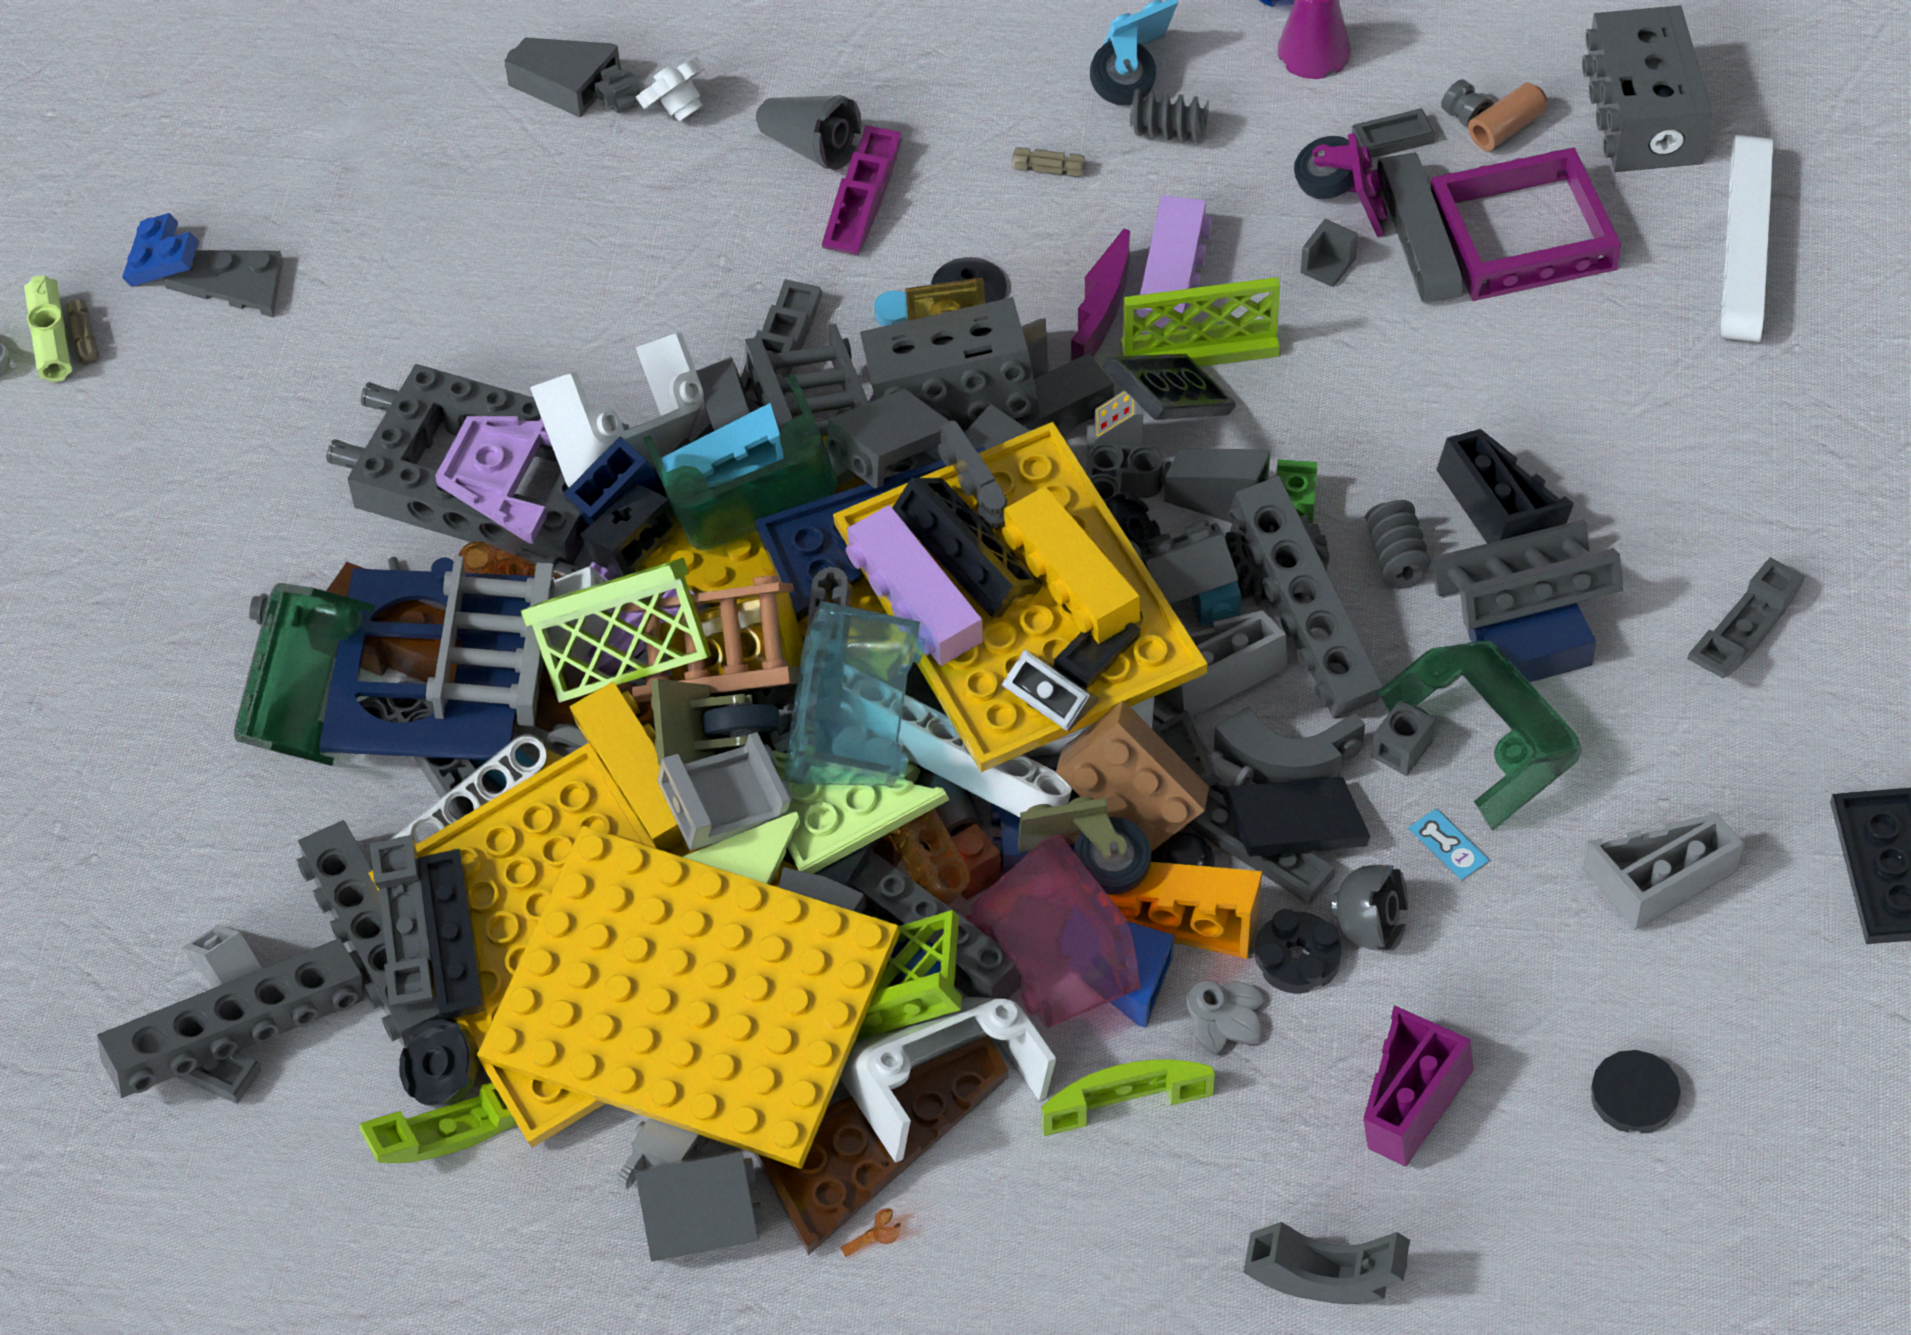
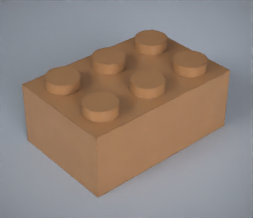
(1134, 773)

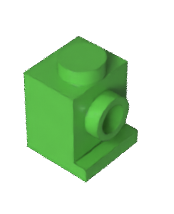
(1300, 484)

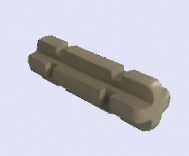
(1048, 161)
(82, 331)

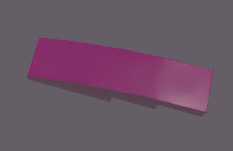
(862, 190)
(1103, 296)

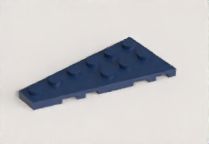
(807, 540)

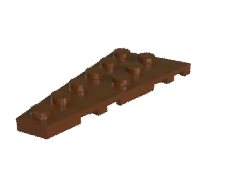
(849, 1160)

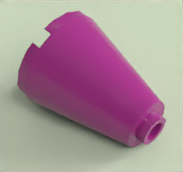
(1314, 39)

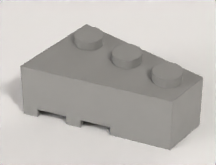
(1238, 656)
(1663, 867)

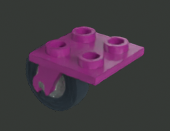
(1341, 165)

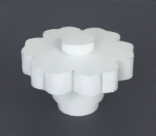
(675, 89)

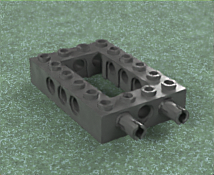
(394, 486)

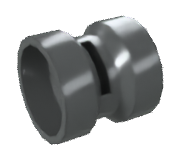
(1464, 102)

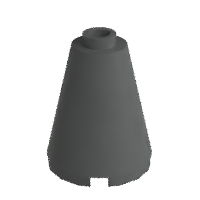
(813, 126)

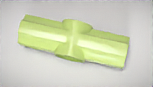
(48, 328)

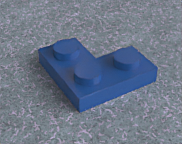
(159, 252)

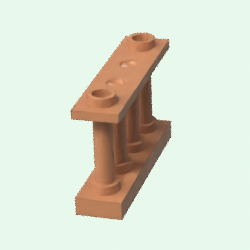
(736, 673)

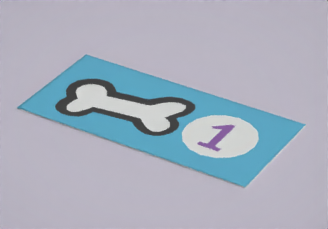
(1448, 844)

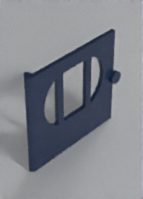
(468, 727)

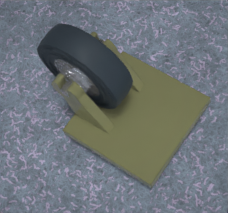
(686, 725)
(1109, 847)

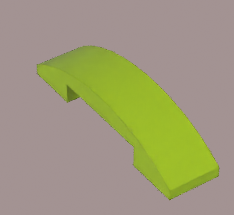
(1179, 1078)
(437, 1131)

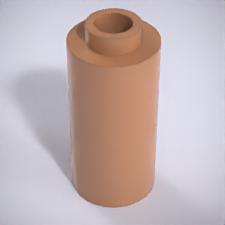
(1507, 116)

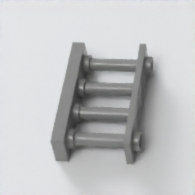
(526, 660)

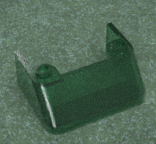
(730, 510)
(294, 668)
(1530, 754)

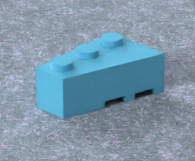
(732, 449)

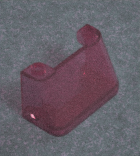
(1059, 933)

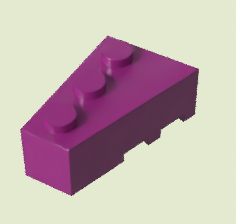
(1414, 1084)

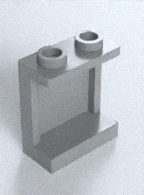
(724, 792)

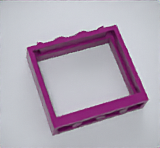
(1536, 267)

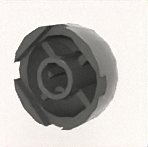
(1370, 906)

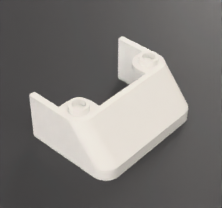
(584, 434)
(887, 1058)

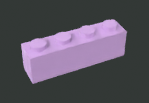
(1176, 250)
(914, 584)

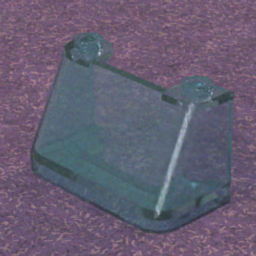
(851, 698)

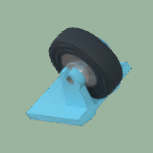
(1123, 60)

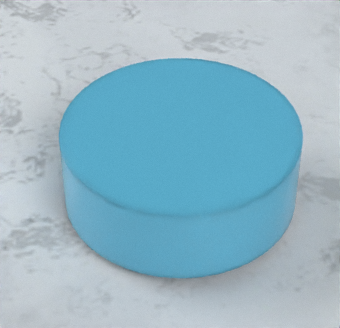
(890, 308)

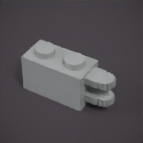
(659, 1144)

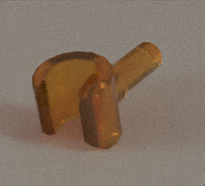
(878, 1233)

